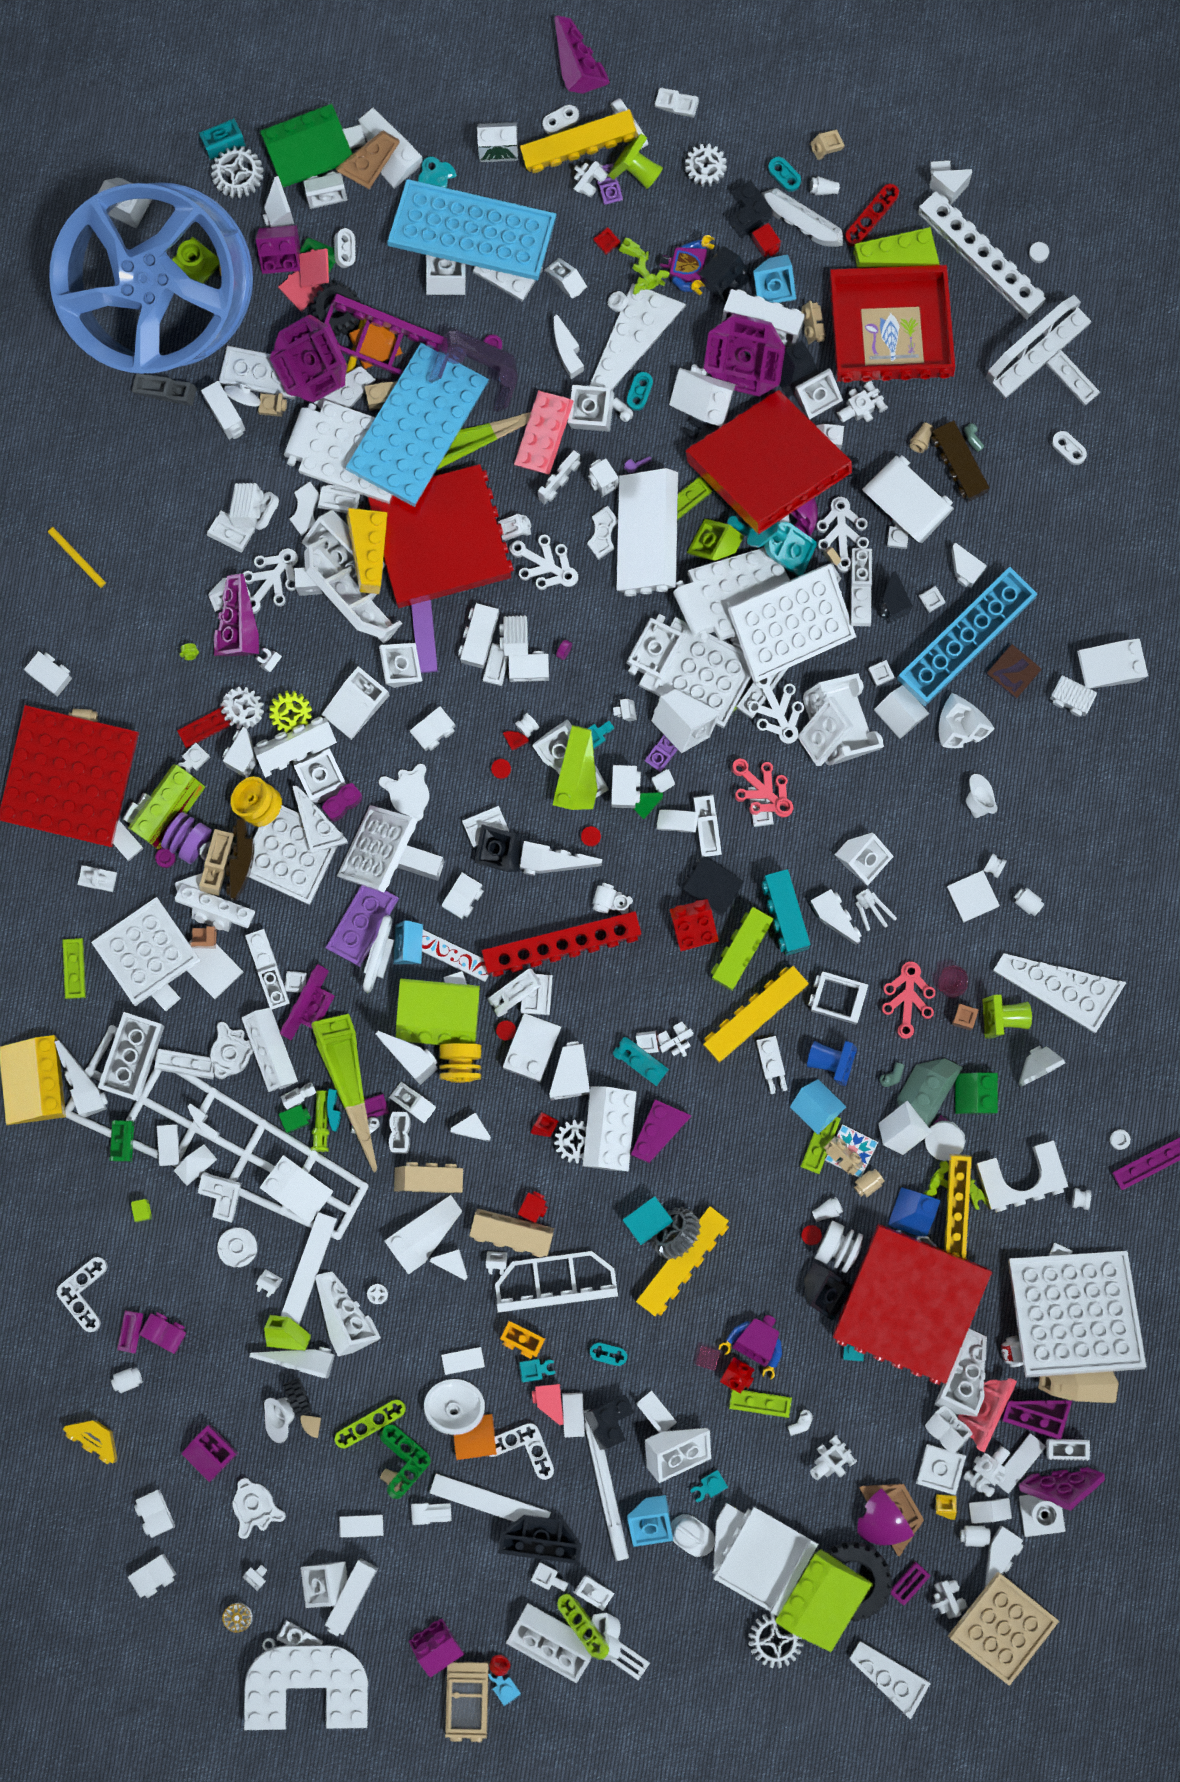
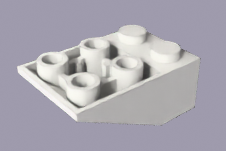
(355, 703)

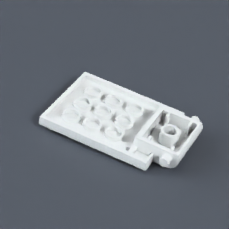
(327, 443)
(724, 585)
(703, 670)

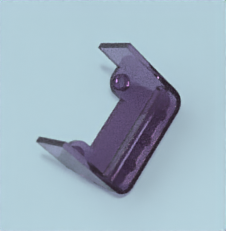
(459, 345)

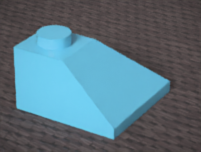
(775, 280)
(650, 1522)

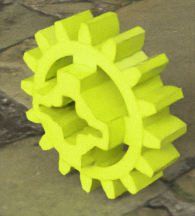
(297, 711)

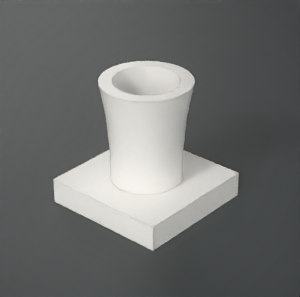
(1031, 1516)

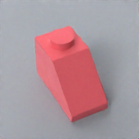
(549, 1401)

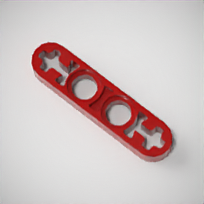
(872, 215)

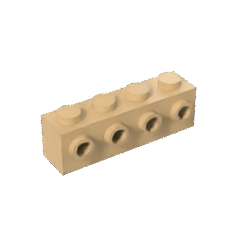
(511, 1232)

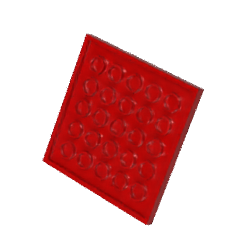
(68, 776)

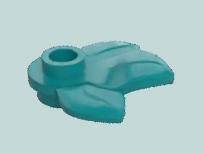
(437, 176)

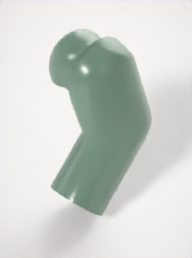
(972, 438)
(893, 1077)

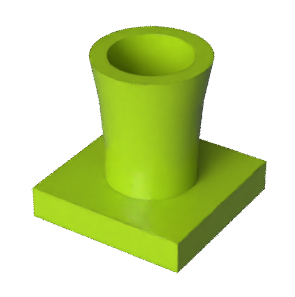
(636, 163)
(204, 263)
(1000, 1016)

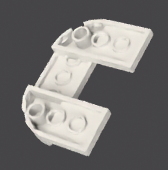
(305, 1668)

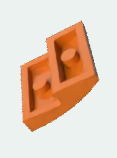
(376, 344)
(478, 1441)

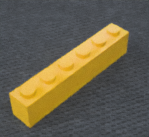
(579, 141)
(756, 1014)
(957, 1204)
(678, 1270)

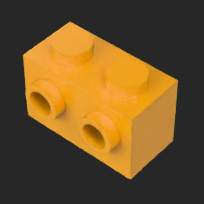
(523, 1339)

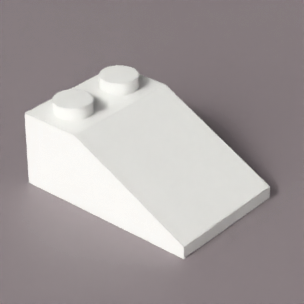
(444, 276)
(702, 396)
(1113, 664)
(531, 1048)
(296, 1189)
(676, 1452)

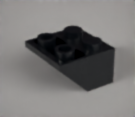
(724, 273)

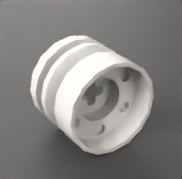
(839, 1246)

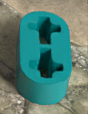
(610, 1349)

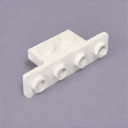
(214, 910)

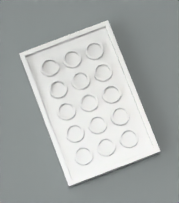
(791, 622)

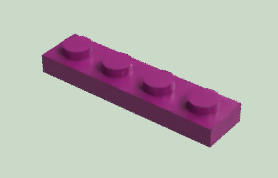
(1148, 1165)

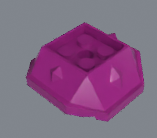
(309, 360)
(728, 361)

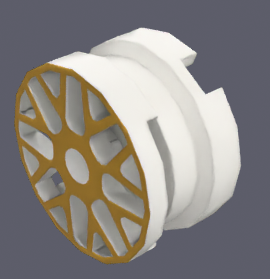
(237, 1617)

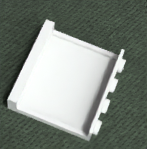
(764, 1560)

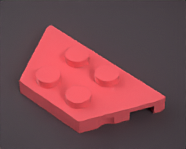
(995, 1399)

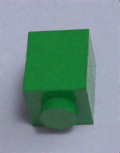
(295, 1118)

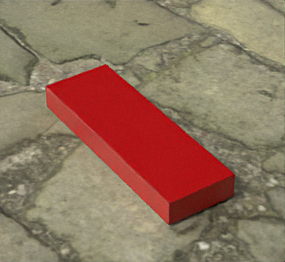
(204, 728)

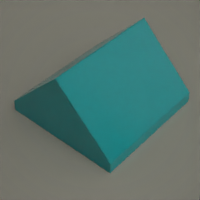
(222, 137)
(647, 1220)

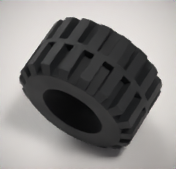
(323, 300)

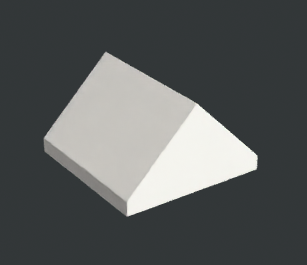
(950, 183)
(818, 394)
(400, 664)
(901, 711)
(903, 1129)

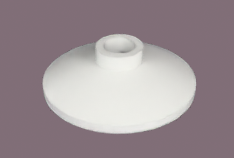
(242, 394)

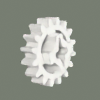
(695, 163)
(240, 708)
(566, 1142)

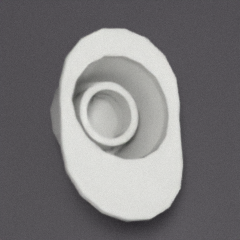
(981, 797)
(277, 1418)
(692, 1535)

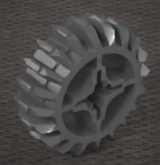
(678, 1235)

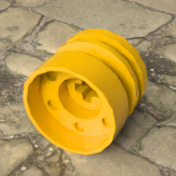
(460, 1062)

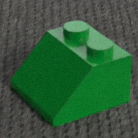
(976, 1093)

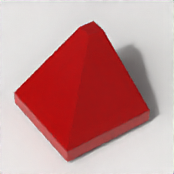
(544, 1125)

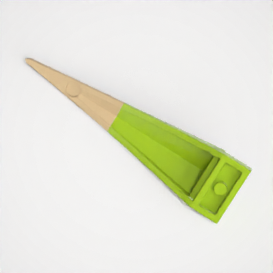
(479, 436)
(339, 1052)

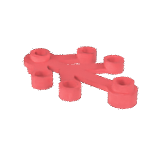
(763, 791)
(908, 997)

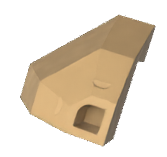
(1082, 1387)

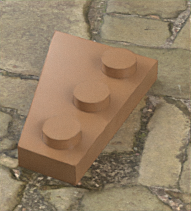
(370, 159)

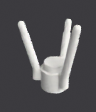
(867, 900)

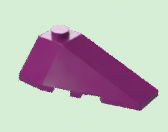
(237, 626)

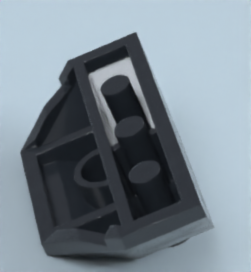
(540, 1539)

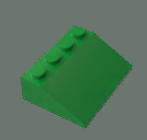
(306, 145)

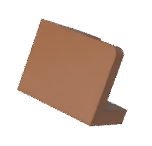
(204, 937)
(965, 1017)

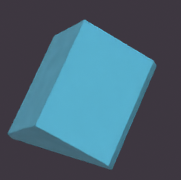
(408, 943)
(817, 1106)

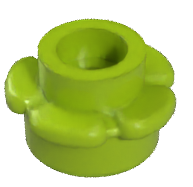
(189, 651)

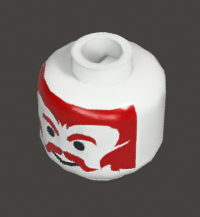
(1012, 1351)

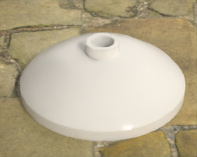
(457, 1397)

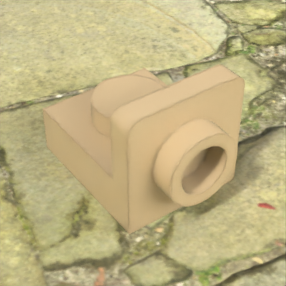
(826, 143)
(272, 404)

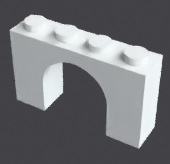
(1000, 1194)

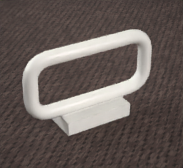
(378, 955)

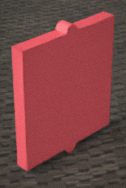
(314, 268)
(296, 294)

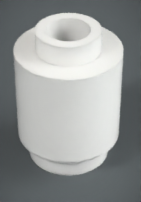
(604, 898)
(1028, 901)
(126, 1380)
(975, 1536)

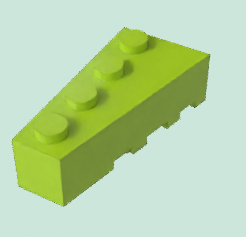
(899, 250)
(742, 948)

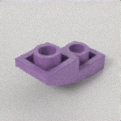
(609, 188)
(661, 754)

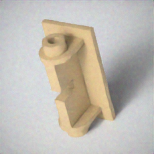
(812, 329)
(851, 1161)

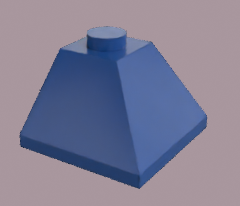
(913, 1212)

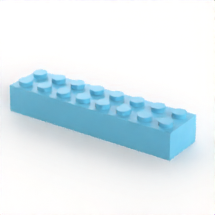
(967, 636)

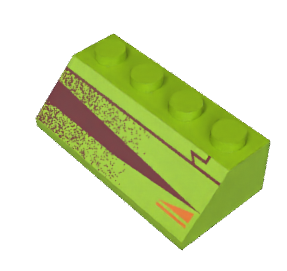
(171, 797)

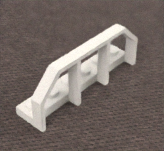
(1040, 353)
(374, 620)
(548, 1298)

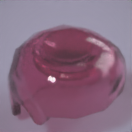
(953, 981)

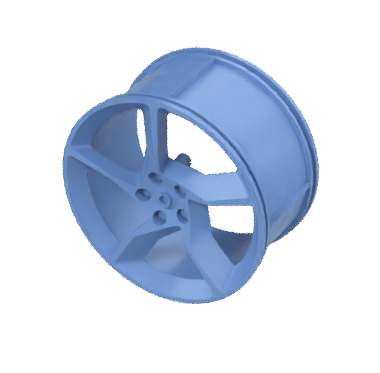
(149, 278)

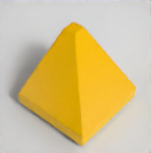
(946, 1506)

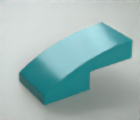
(334, 1116)

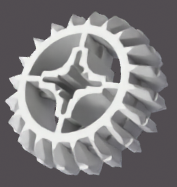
(251, 176)
(766, 1641)

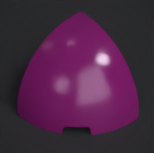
(806, 517)
(883, 1521)

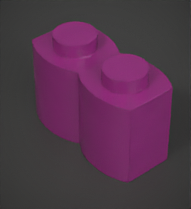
(346, 799)
(163, 1333)

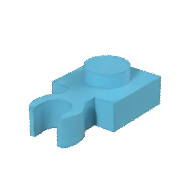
(505, 1689)

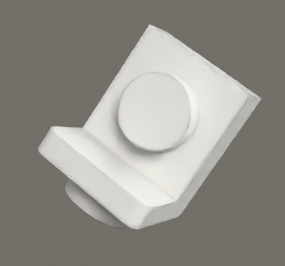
(515, 526)

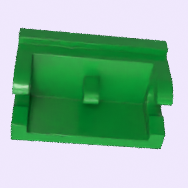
(122, 1141)

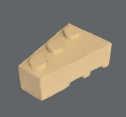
(428, 1178)

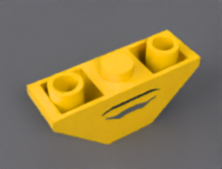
(94, 1438)

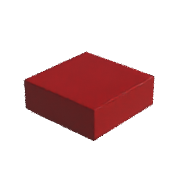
(606, 241)

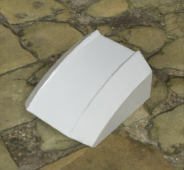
(320, 775)

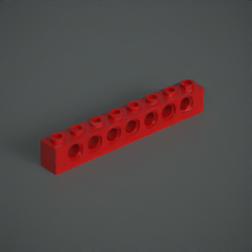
(627, 921)

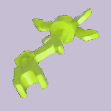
(650, 280)
(937, 1179)

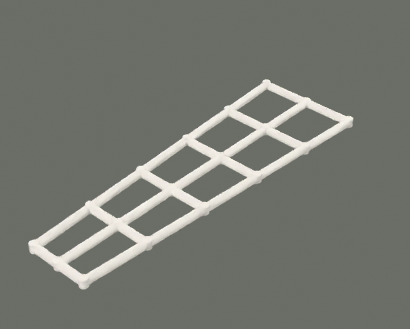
(245, 1155)

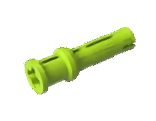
(320, 1131)

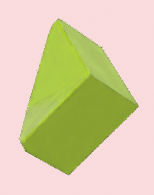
(141, 1210)

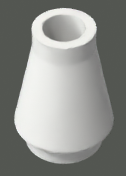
(823, 186)
(829, 1209)

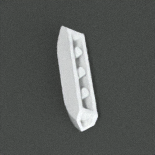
(808, 221)

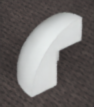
(962, 723)

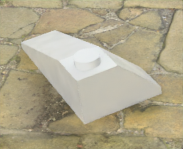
(1038, 1064)
(419, 1238)

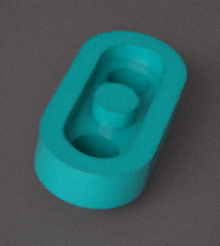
(785, 174)
(639, 392)

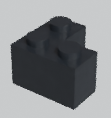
(754, 210)
(604, 1421)

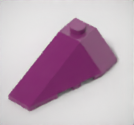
(576, 60)

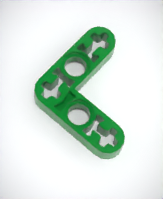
(411, 1463)

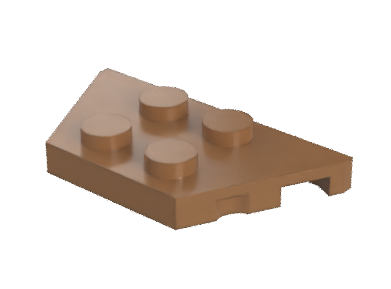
(905, 1504)

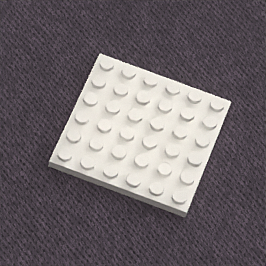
(1076, 1314)

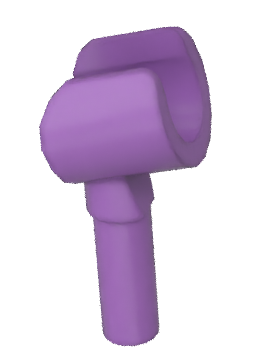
(631, 466)

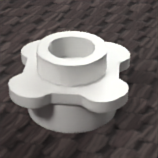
(626, 902)

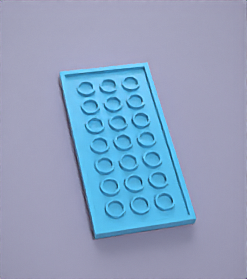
(472, 229)
(416, 426)

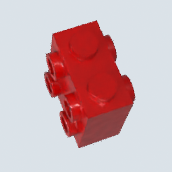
(694, 925)

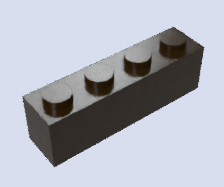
(959, 461)

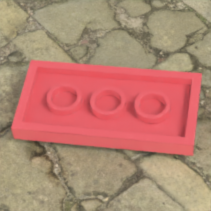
(543, 432)

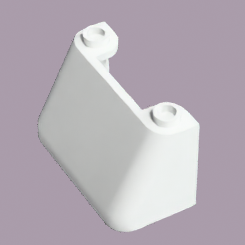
(908, 499)
(845, 691)

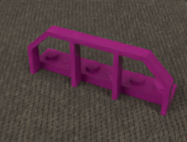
(380, 319)

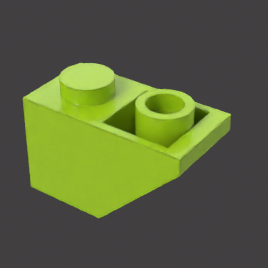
(285, 1333)

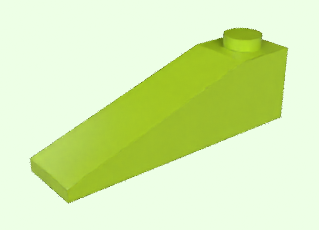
(577, 776)

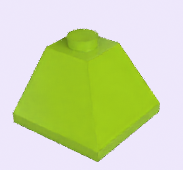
(715, 540)

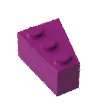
(658, 1130)
(1038, 1416)

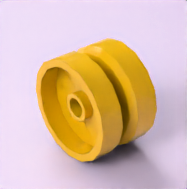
(256, 801)

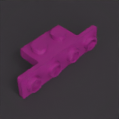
(311, 1004)

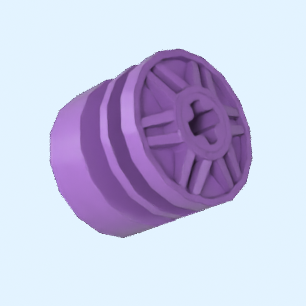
(183, 836)

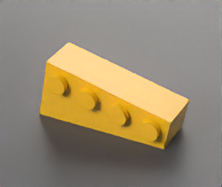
(368, 539)

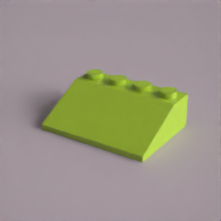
(437, 1012)
(823, 1601)

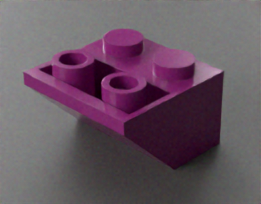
(278, 249)
(209, 1453)
(435, 1647)

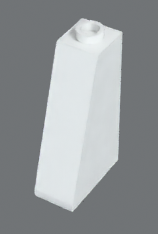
(351, 1597)

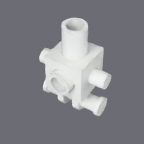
(861, 405)
(832, 1460)
(988, 1471)

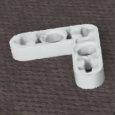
(76, 1289)
(529, 1443)

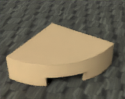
(832, 556)
(311, 1425)

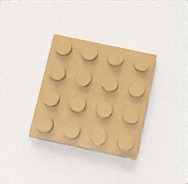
(1003, 1628)

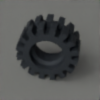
(297, 1397)

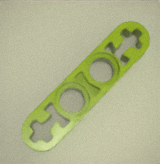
(369, 1422)
(583, 1626)

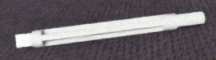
(607, 1496)

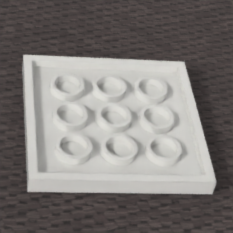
(377, 848)
(285, 859)
(145, 951)

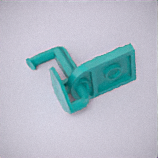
(782, 543)

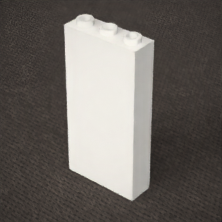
(647, 532)

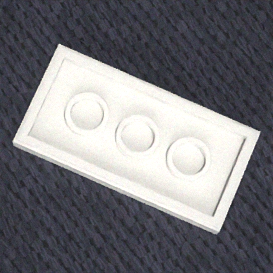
(251, 369)

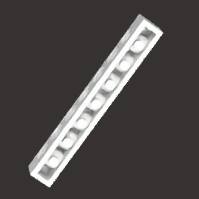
(983, 265)

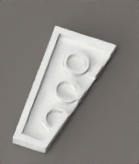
(894, 1680)

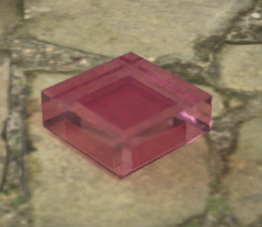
(708, 1358)

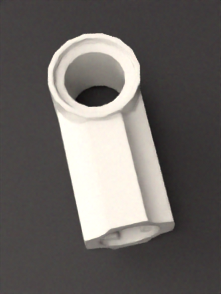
(425, 1513)

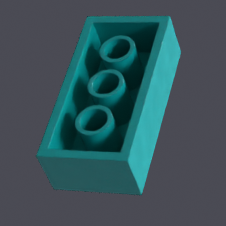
(786, 911)

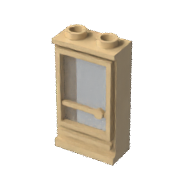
(467, 1701)

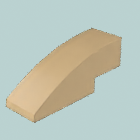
(216, 862)

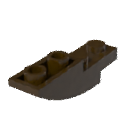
(240, 868)

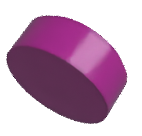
(494, 341)
(564, 649)
(165, 858)

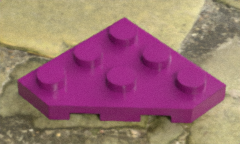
(1063, 1487)

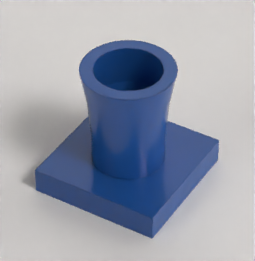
(833, 1060)

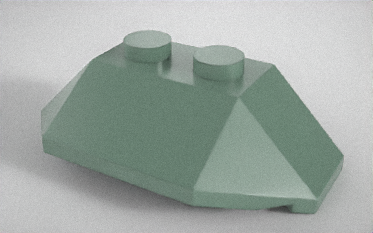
(929, 1087)

